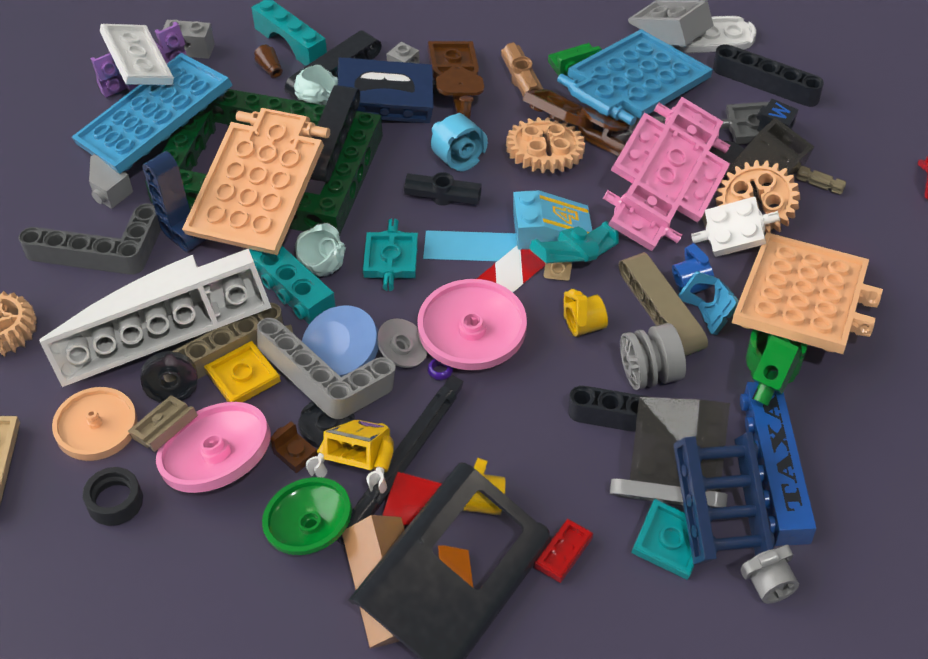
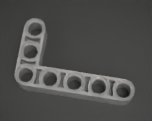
(328, 390)

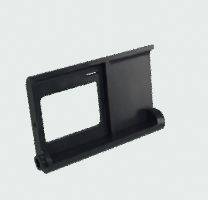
(423, 597)

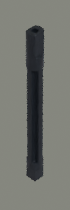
(408, 449)

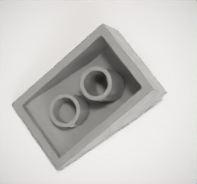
(674, 20)

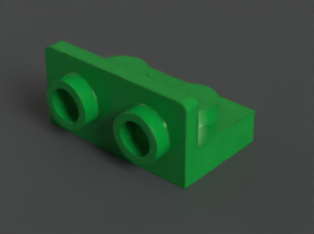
(564, 59)

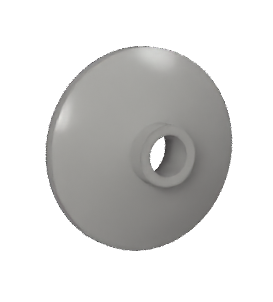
(402, 334)

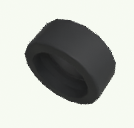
(104, 479)

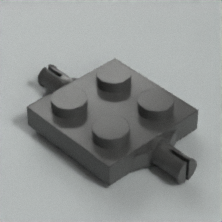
(743, 121)

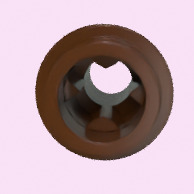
(268, 60)

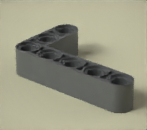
(94, 251)

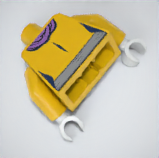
(357, 445)

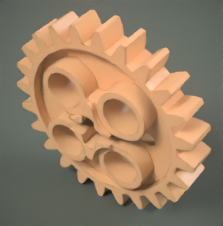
(530, 147)
(781, 191)

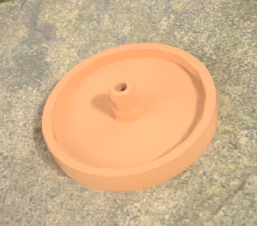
(94, 423)

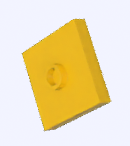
(242, 373)

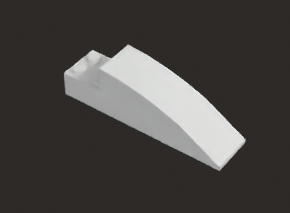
(155, 314)

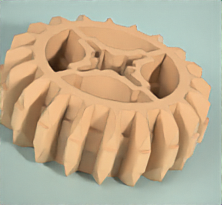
(16, 322)

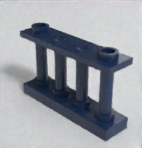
(698, 512)

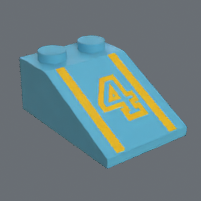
(545, 215)

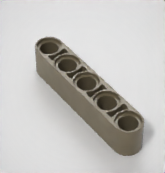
(662, 301)
(224, 340)

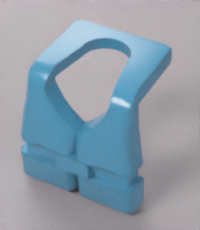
(715, 312)

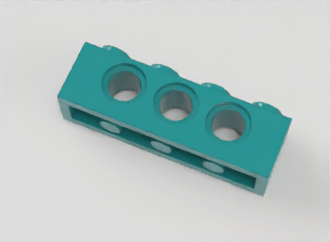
(293, 283)

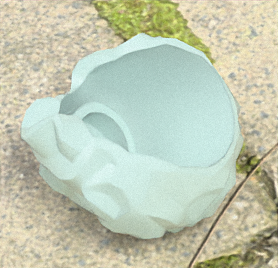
(314, 85)
(320, 249)

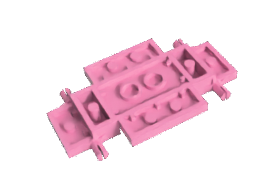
(667, 172)

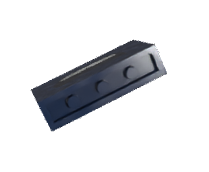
(390, 88)

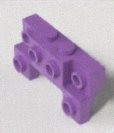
(107, 74)

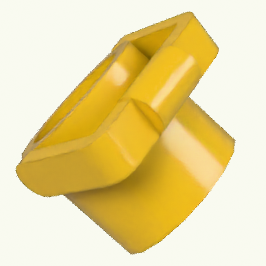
(584, 313)
(479, 502)

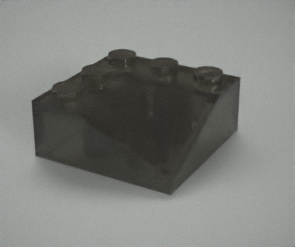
(665, 422)

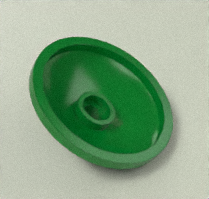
(307, 516)

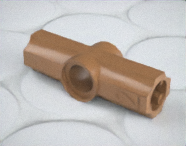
(520, 68)

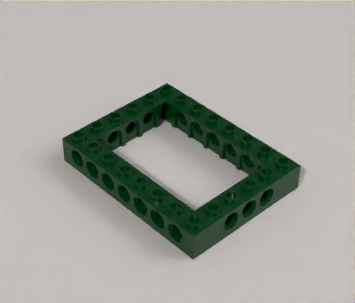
(336, 196)

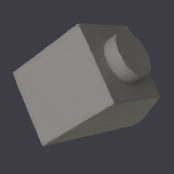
(106, 184)

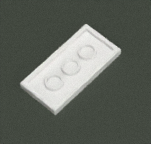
(136, 54)

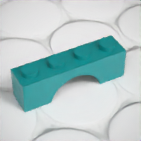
(273, 19)

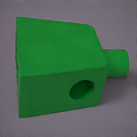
(778, 357)

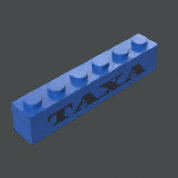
(779, 469)

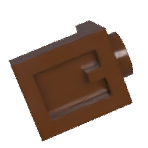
(291, 447)

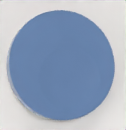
(343, 338)

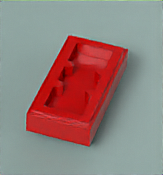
(564, 550)

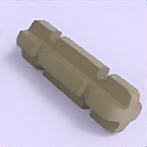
(821, 180)

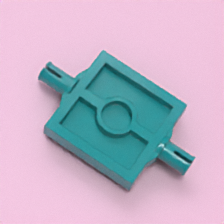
(390, 255)

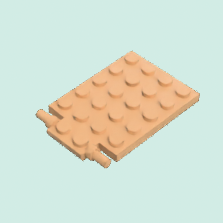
(257, 180)

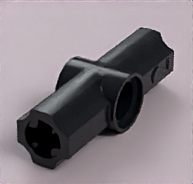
(443, 188)

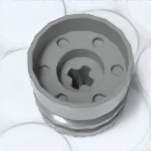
(653, 356)

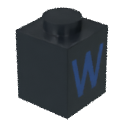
(778, 110)

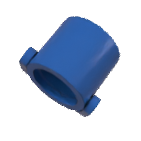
(694, 261)

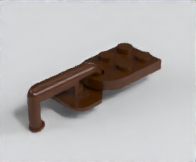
(456, 72)
(585, 118)

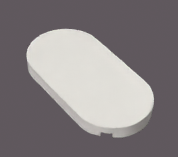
(726, 30)

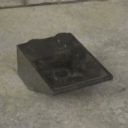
(776, 145)

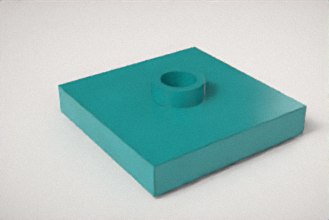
(665, 540)

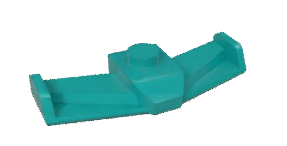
(576, 245)

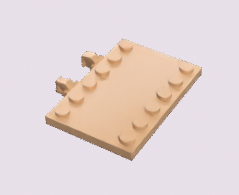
(807, 294)

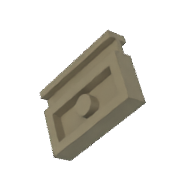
(162, 423)

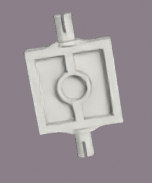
(735, 226)

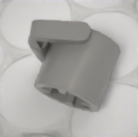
(772, 574)

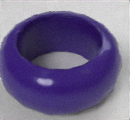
(439, 375)

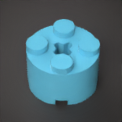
(458, 142)

